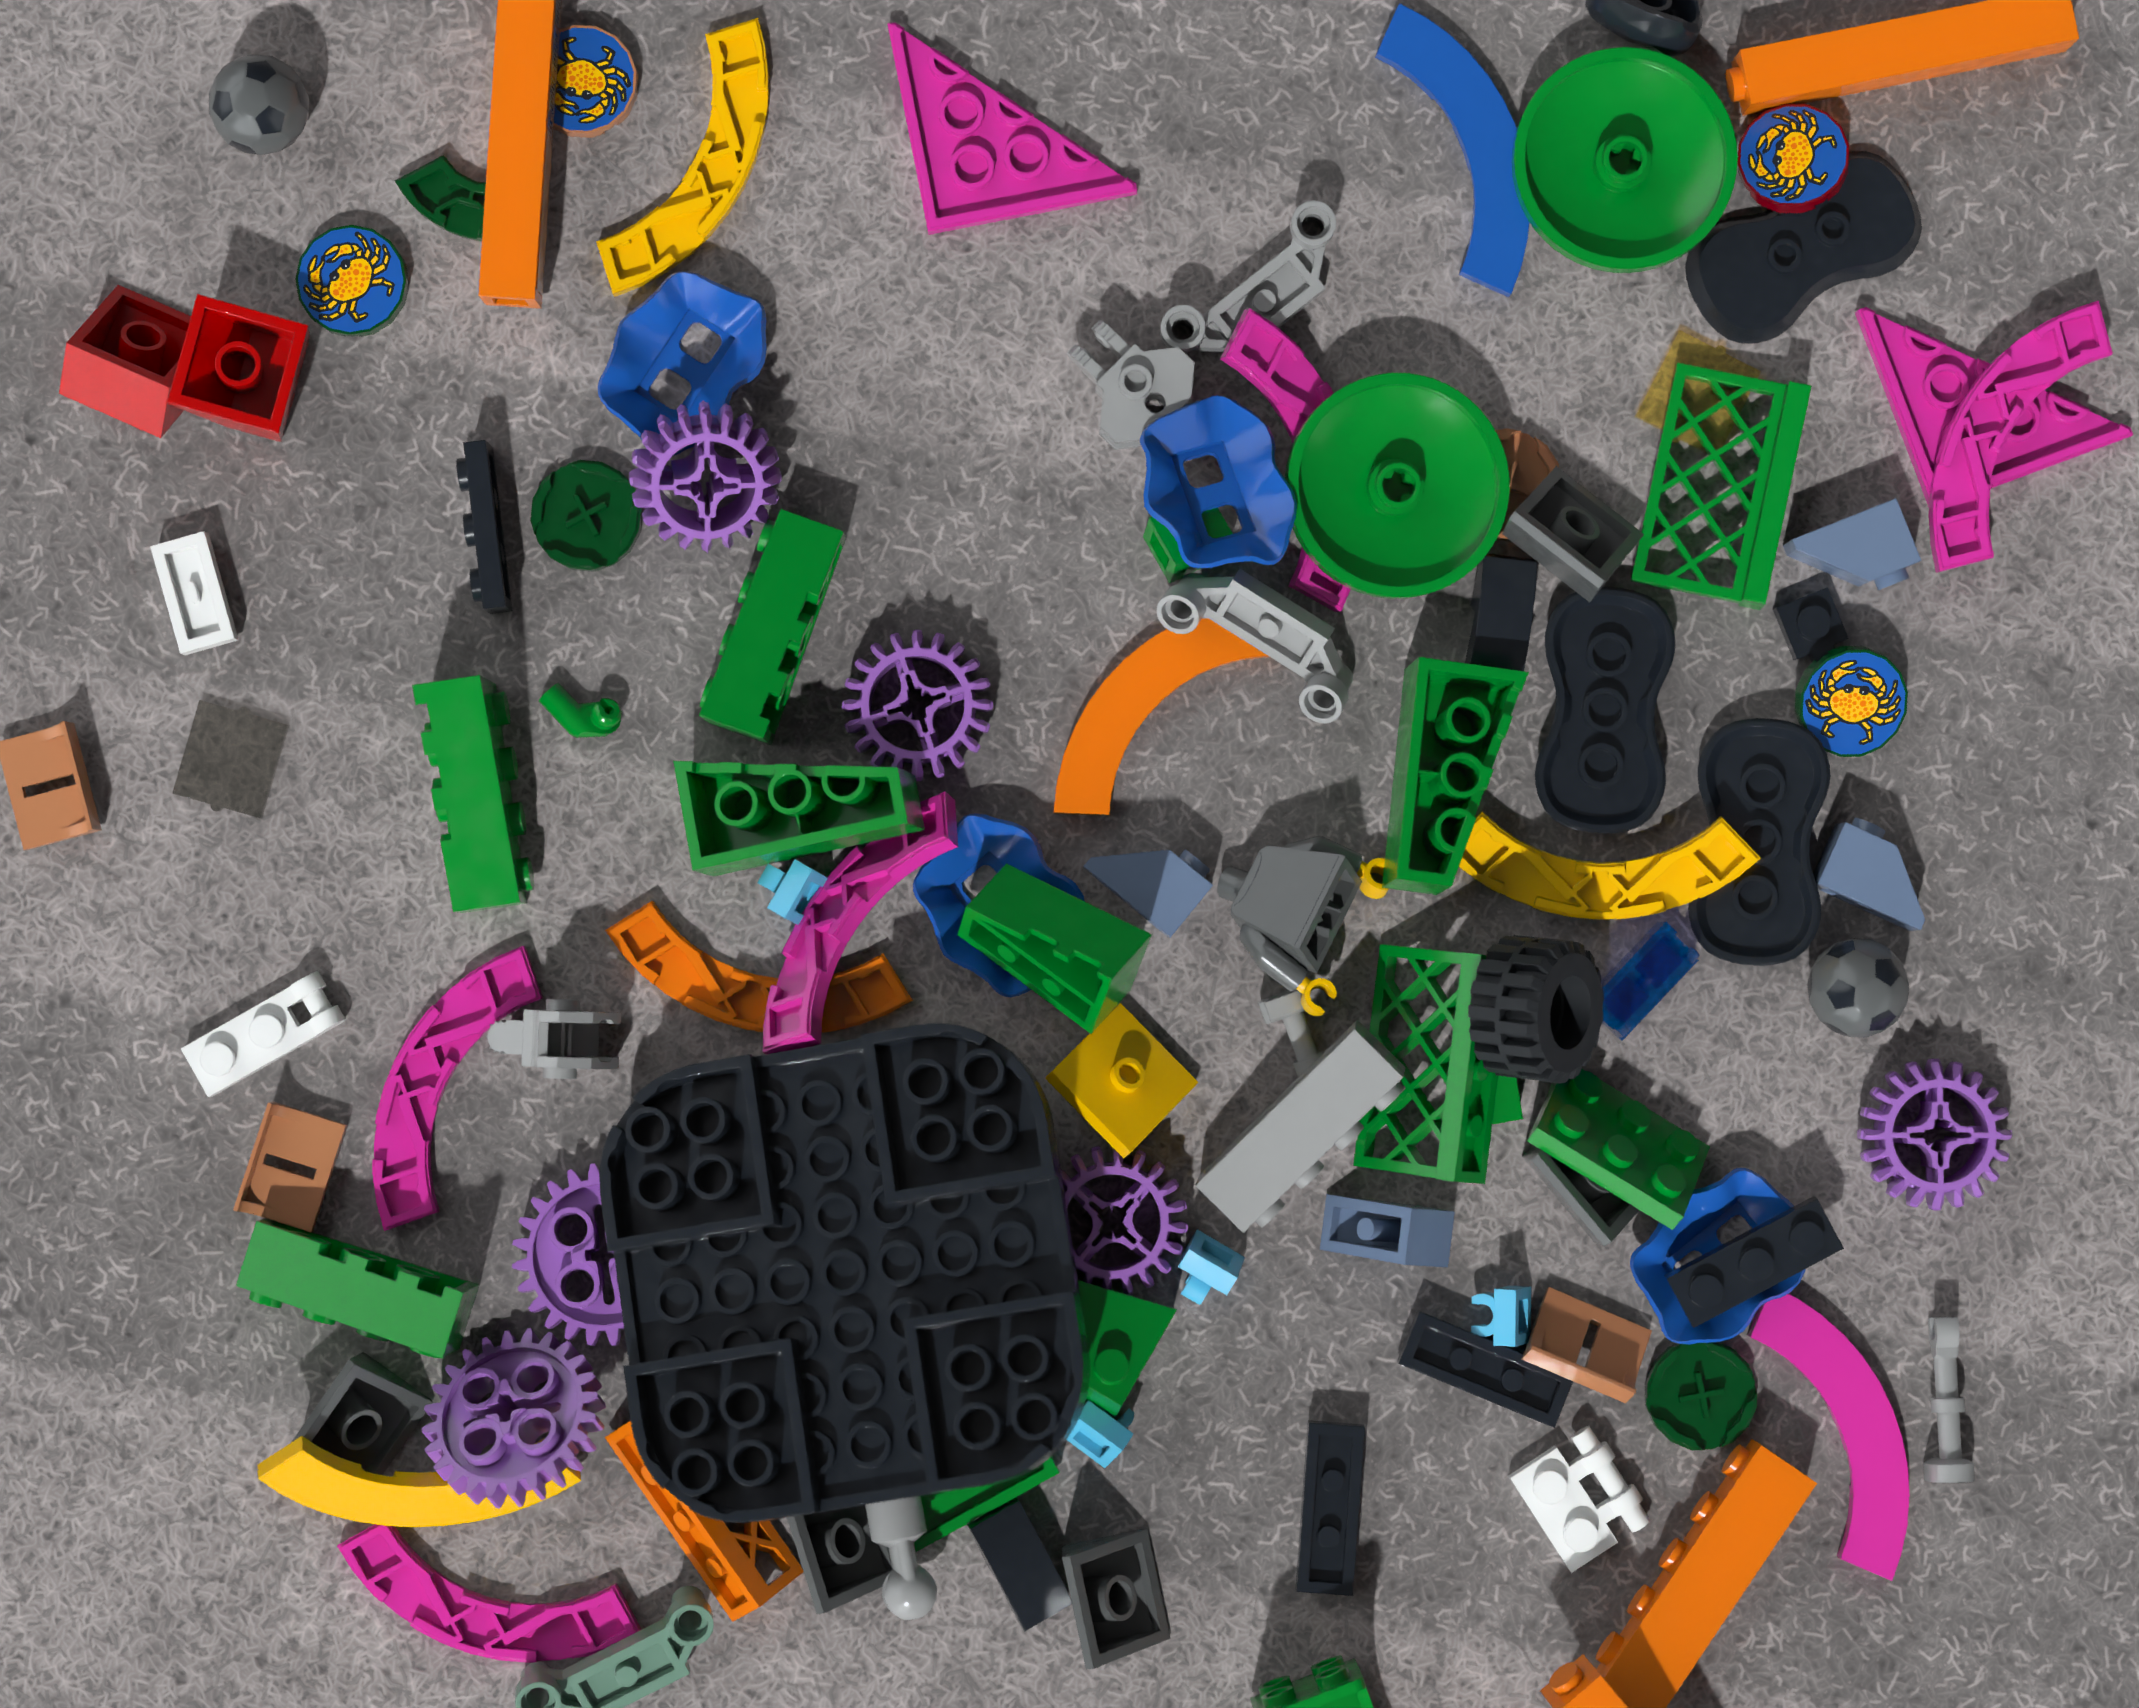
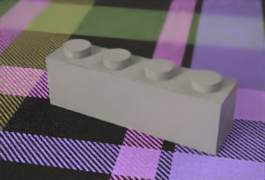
(1301, 1126)

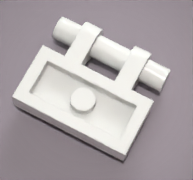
(1565, 1509)

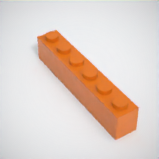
(1703, 1576)

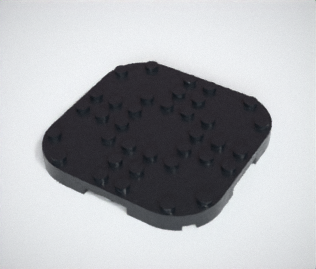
(844, 1274)

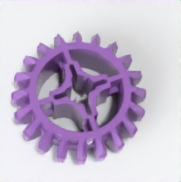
(683, 476)
(902, 660)
(1935, 1160)
(1144, 1183)

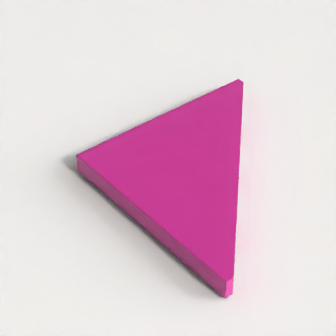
(982, 152)
(1930, 380)

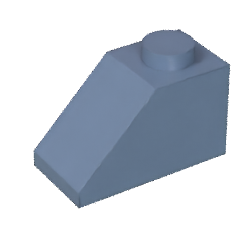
(1861, 547)
(1868, 874)
(1155, 884)
(1387, 1231)

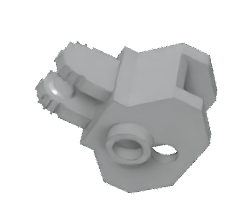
(1132, 383)
(555, 1038)

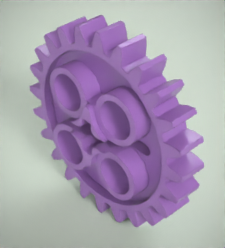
(553, 1262)
(513, 1418)

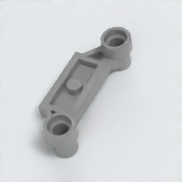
(1273, 291)
(1271, 626)

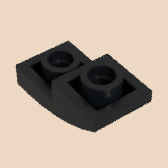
(1503, 612)
(1020, 1563)

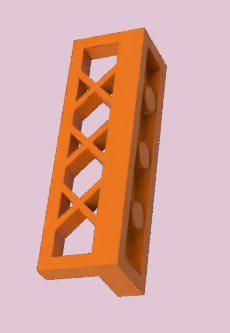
(710, 1543)

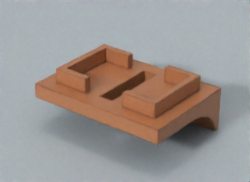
(40, 759)
(282, 1193)
(1612, 1357)

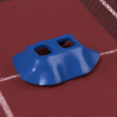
(651, 340)
(1249, 483)
(940, 890)
(1710, 1207)

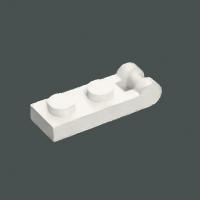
(261, 1035)

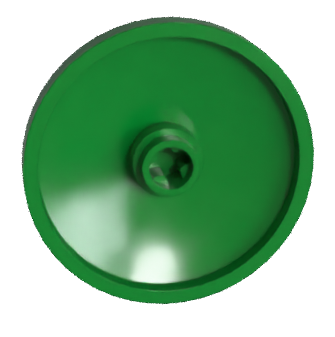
(1624, 160)
(1398, 485)

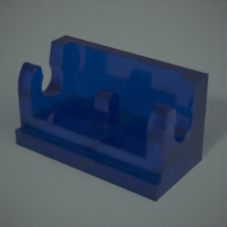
(1644, 978)

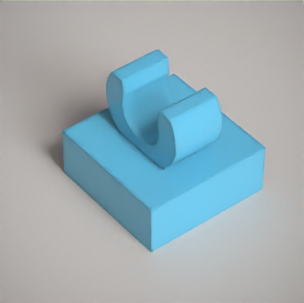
(791, 889)
(1208, 1266)
(1510, 1315)
(1100, 1434)

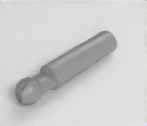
(908, 1588)

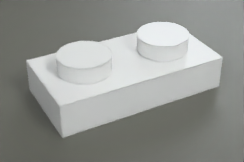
(194, 593)

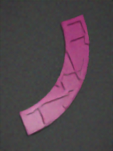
(1294, 391)
(1984, 421)
(833, 916)
(421, 1075)
(1864, 1422)
(479, 1622)

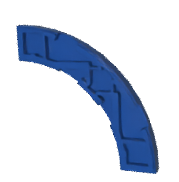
(1484, 133)

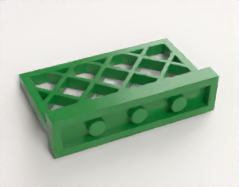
(1768, 496)
(1467, 1113)

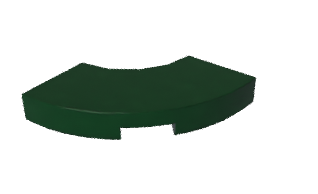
(446, 198)

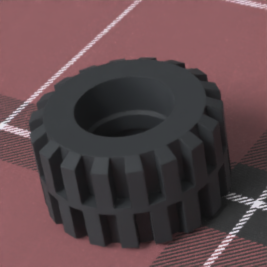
(1536, 1008)

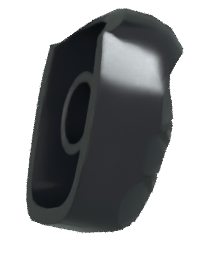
(1661, 24)

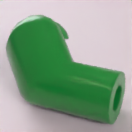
(582, 719)

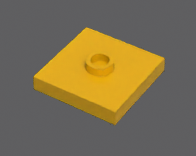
(1121, 1080)

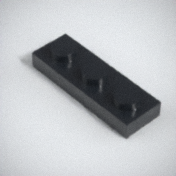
(484, 527)
(1754, 1261)
(1483, 1369)
(1330, 1508)

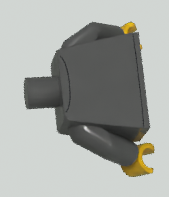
(1295, 907)

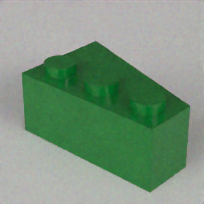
(1055, 944)

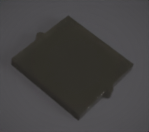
(230, 759)

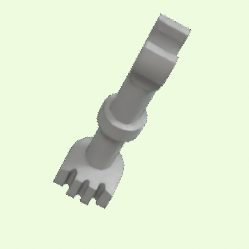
(1288, 1007)
(1950, 1465)

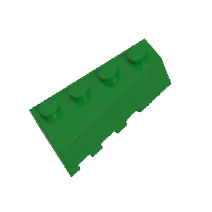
(772, 627)
(1443, 764)
(475, 793)
(781, 812)
(357, 1288)
(1120, 1341)

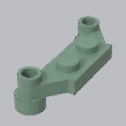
(626, 1668)

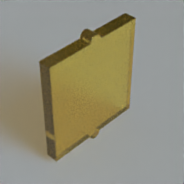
(1696, 394)

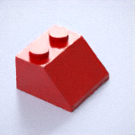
(127, 360)
(239, 367)

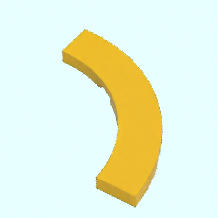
(715, 175)
(1605, 888)
(405, 1500)

